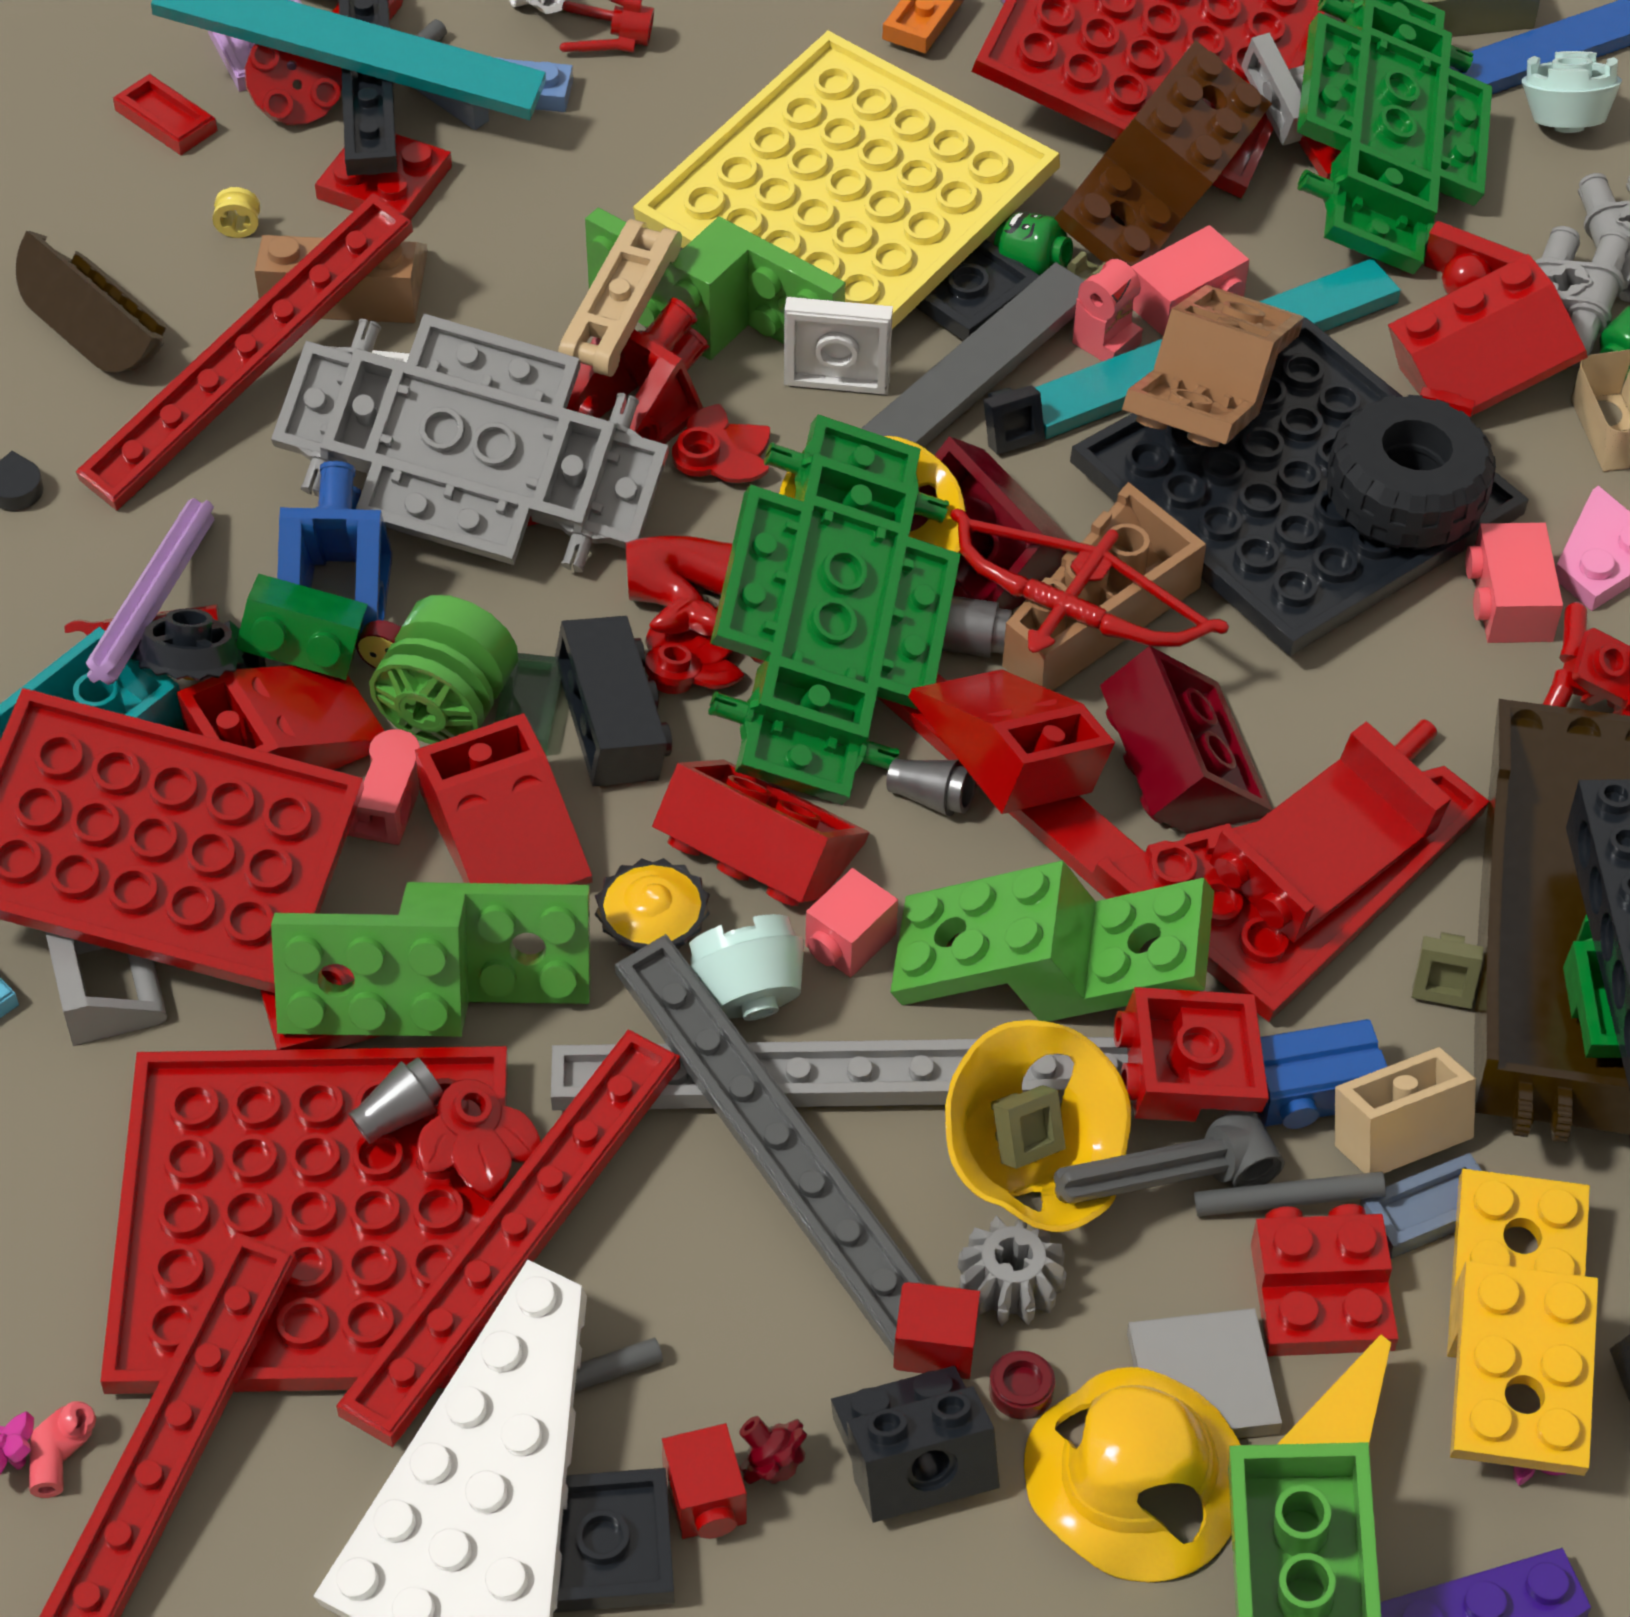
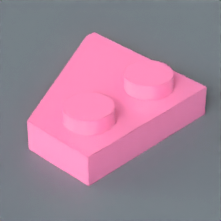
(1598, 552)

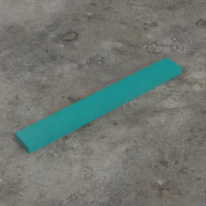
(367, 50)
(1104, 386)

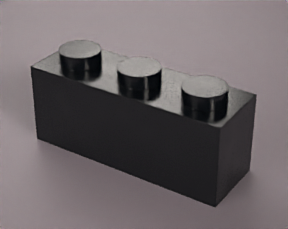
(612, 701)

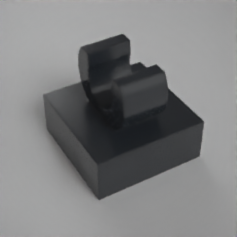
(1013, 418)

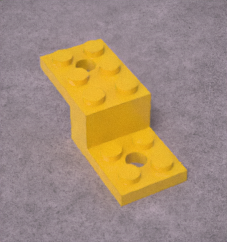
(1522, 1323)

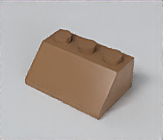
(384, 295)

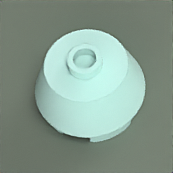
(1571, 90)
(750, 967)

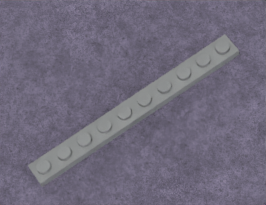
(832, 1072)

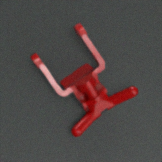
(1593, 666)

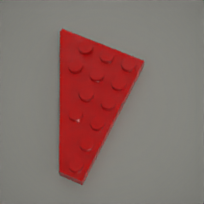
(1246, 950)

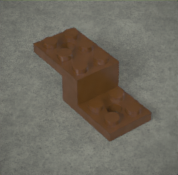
(1163, 159)

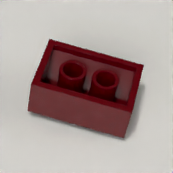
(997, 499)
(1182, 744)

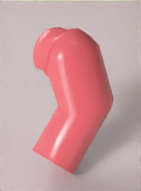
(55, 1442)

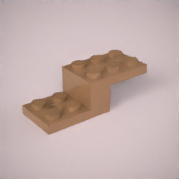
(1213, 365)

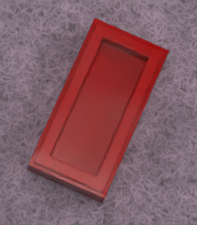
(165, 114)

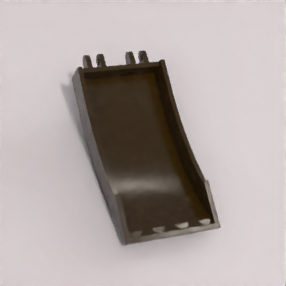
(1530, 913)

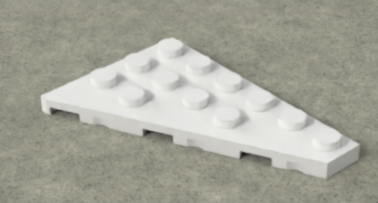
(483, 1484)

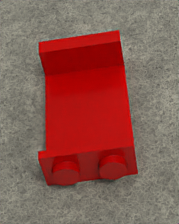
(1332, 834)

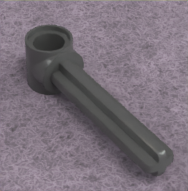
(1233, 1150)

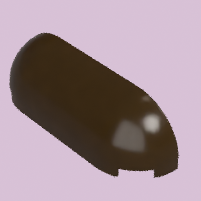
(86, 307)

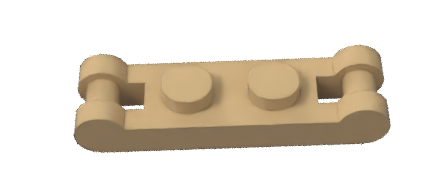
(620, 295)

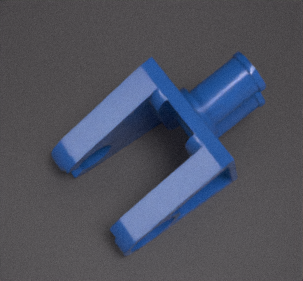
(337, 534)

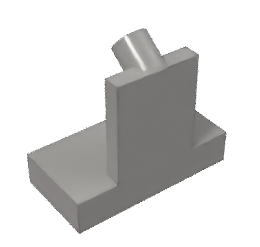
(1277, 83)

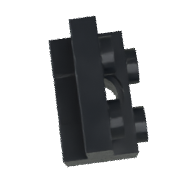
(917, 1443)

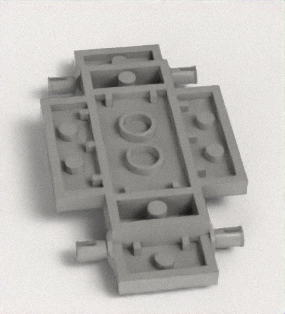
(471, 441)

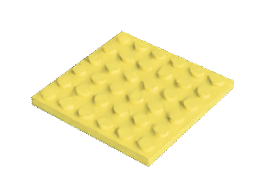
(856, 175)

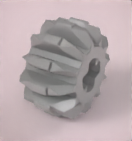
(1012, 1270)

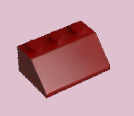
(1489, 336)
(757, 830)

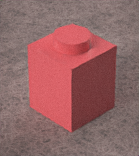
(851, 923)

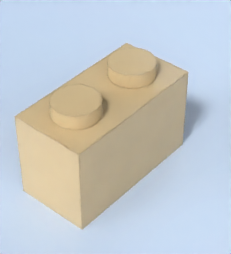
(1405, 1112)

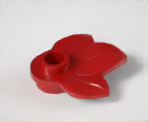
(721, 448)
(686, 659)
(476, 1145)

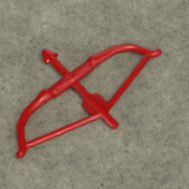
(1089, 565)

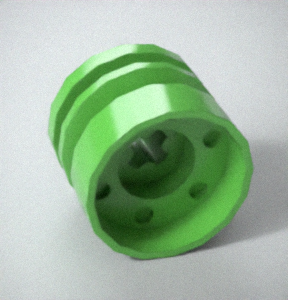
(443, 669)

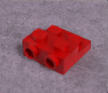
(1191, 1053)
(1323, 1281)

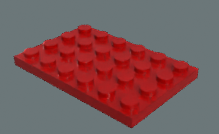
(162, 837)

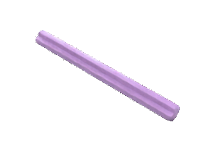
(149, 592)

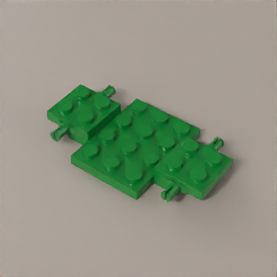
(1398, 117)
(832, 607)

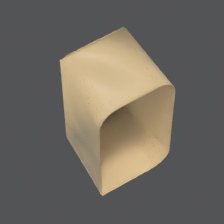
(1597, 380)

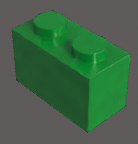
(301, 626)

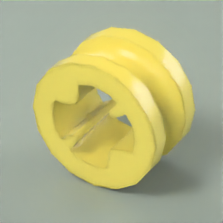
(246, 206)

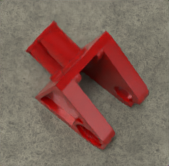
(657, 364)

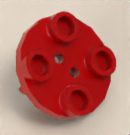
(272, 90)

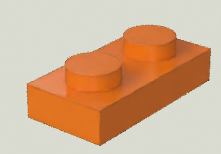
(918, 22)

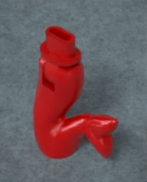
(661, 574)

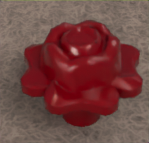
(772, 1450)

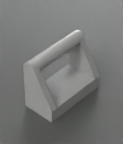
(100, 1017)

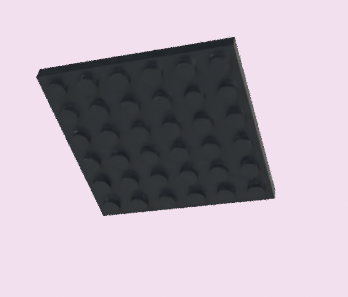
(1265, 499)

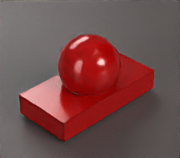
(1464, 256)

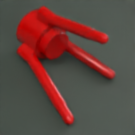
(631, 23)

